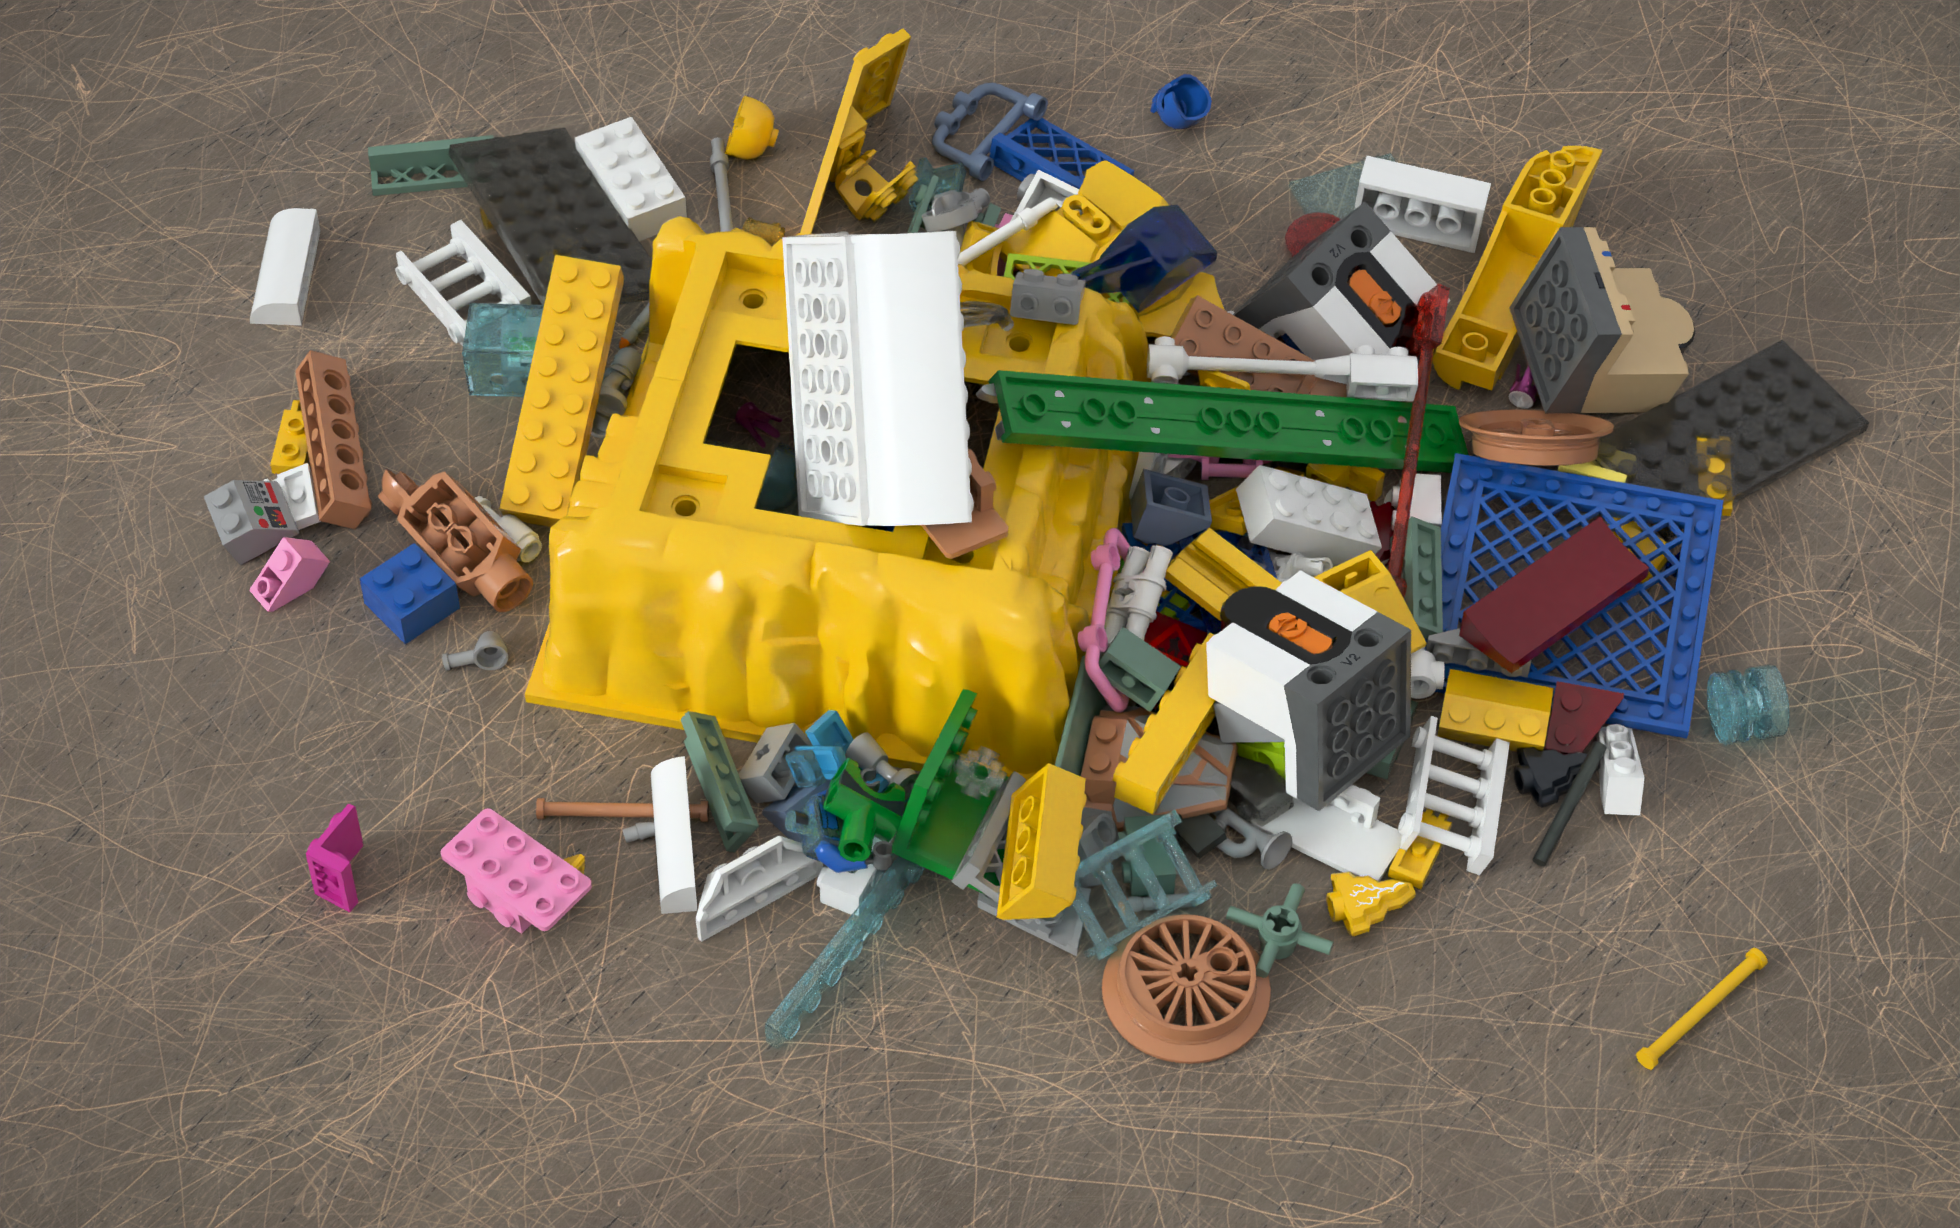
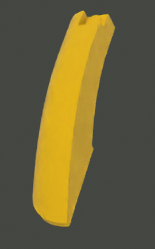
(1542, 200)

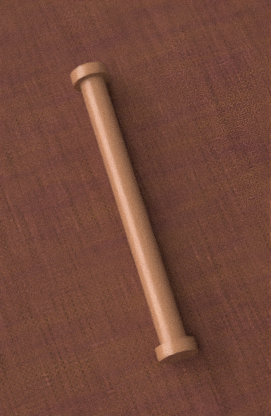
(593, 809)

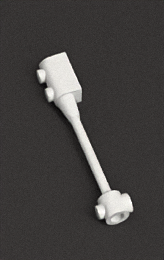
(1364, 372)
(1426, 505)

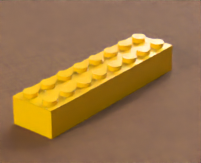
(562, 389)

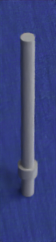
(720, 165)

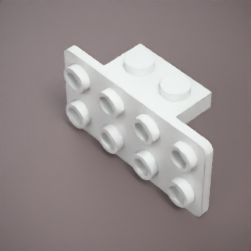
(1341, 833)

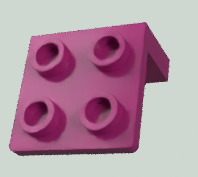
(331, 857)

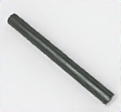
(1569, 803)

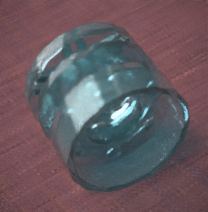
(1748, 704)

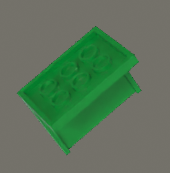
(938, 815)

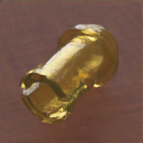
(770, 232)

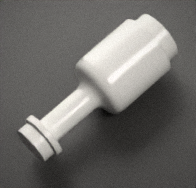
(517, 530)

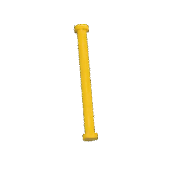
(1649, 1056)

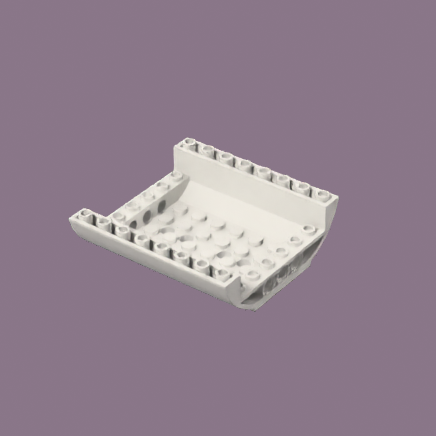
(878, 378)

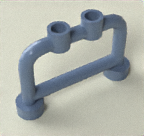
(979, 164)

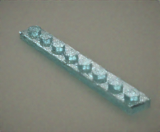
(843, 947)

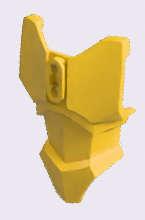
(1108, 201)

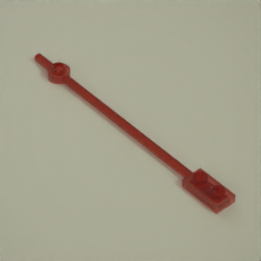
(1428, 336)

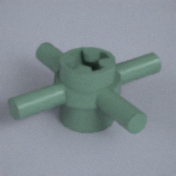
(1279, 930)

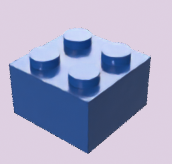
(409, 593)

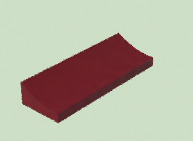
(1552, 596)

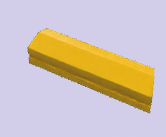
(1214, 570)

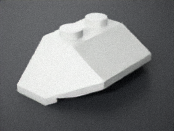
(752, 883)

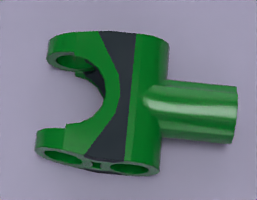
(863, 811)

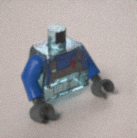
(822, 831)

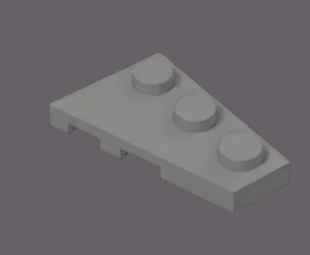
(1062, 930)

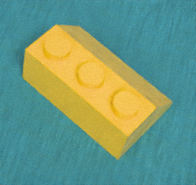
(1490, 707)

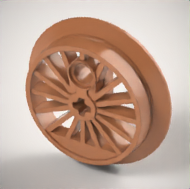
(1535, 437)
(1187, 981)

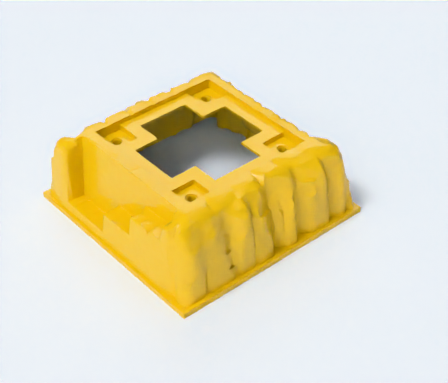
(768, 619)

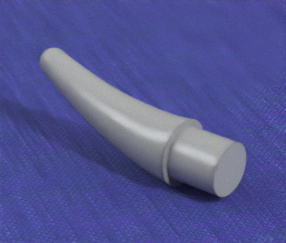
(639, 831)

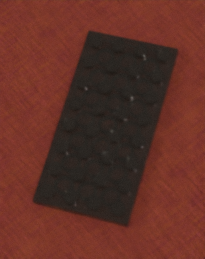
(550, 206)
(1766, 406)

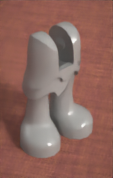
(615, 382)

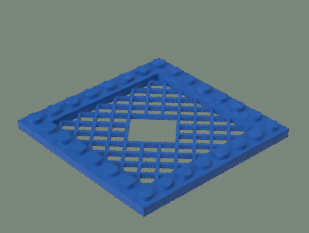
(1697, 516)

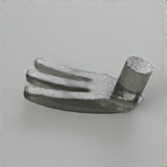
(985, 314)

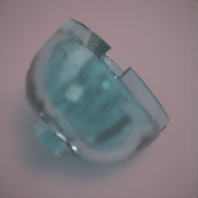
(780, 480)

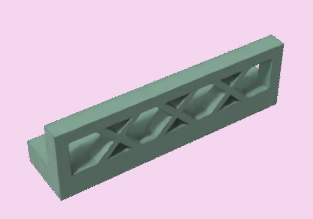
(413, 158)
(1423, 575)
(719, 779)

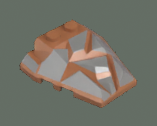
(1198, 789)

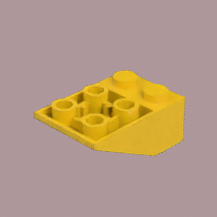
(1372, 585)

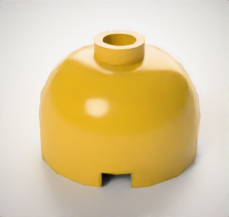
(751, 130)

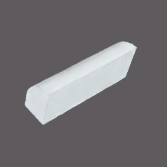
(286, 268)
(673, 837)

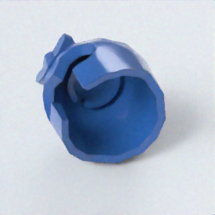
(1182, 102)

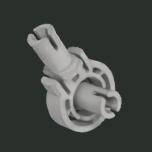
(954, 209)

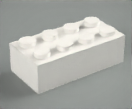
(632, 176)
(1424, 203)
(1306, 516)

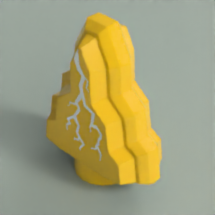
(1364, 900)

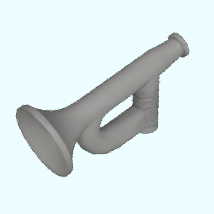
(1272, 847)

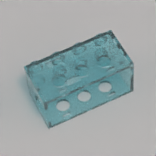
(495, 344)

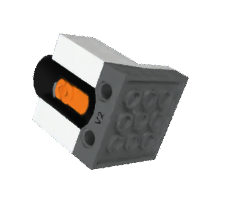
(1344, 292)
(1317, 676)

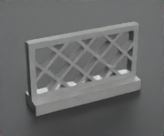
(986, 841)

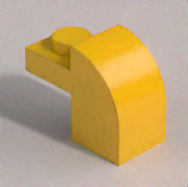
(1360, 479)

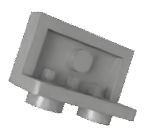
(1047, 297)

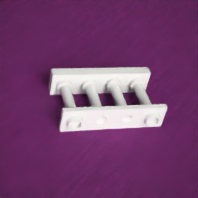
(479, 262)
(1486, 789)

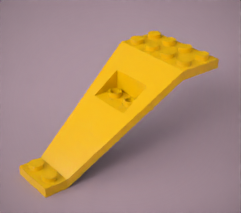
(866, 93)

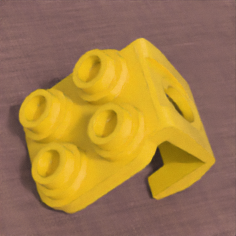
(881, 193)

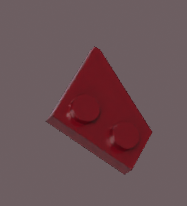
(1578, 716)

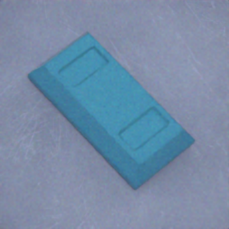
(828, 757)

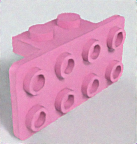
(514, 873)

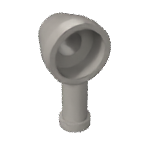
(488, 654)

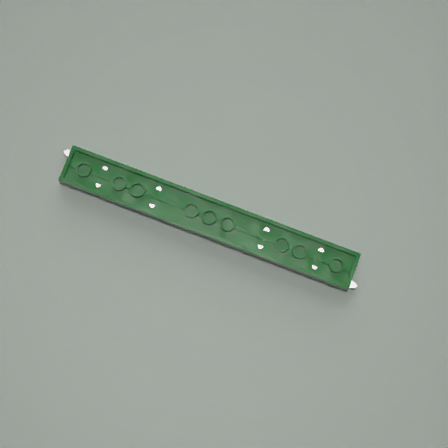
(1217, 422)

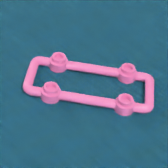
(1094, 637)

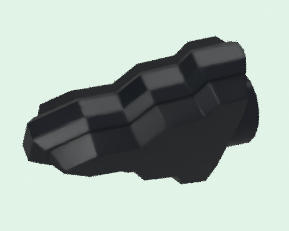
(1546, 773)

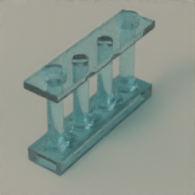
(1132, 848)

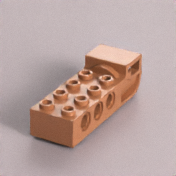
(1213, 332)

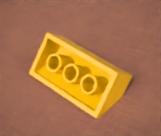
(1042, 845)

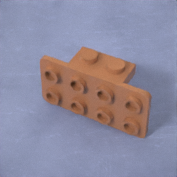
(986, 523)

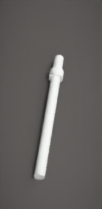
(1024, 220)

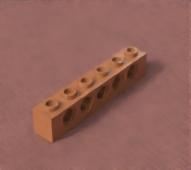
(333, 440)

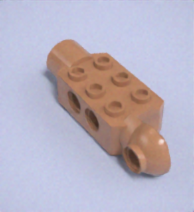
(459, 537)

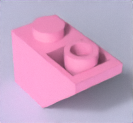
(289, 573)

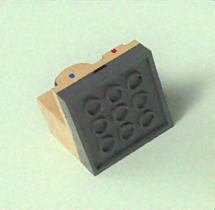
(1599, 331)

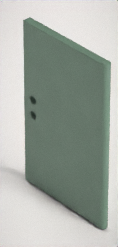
(1084, 705)

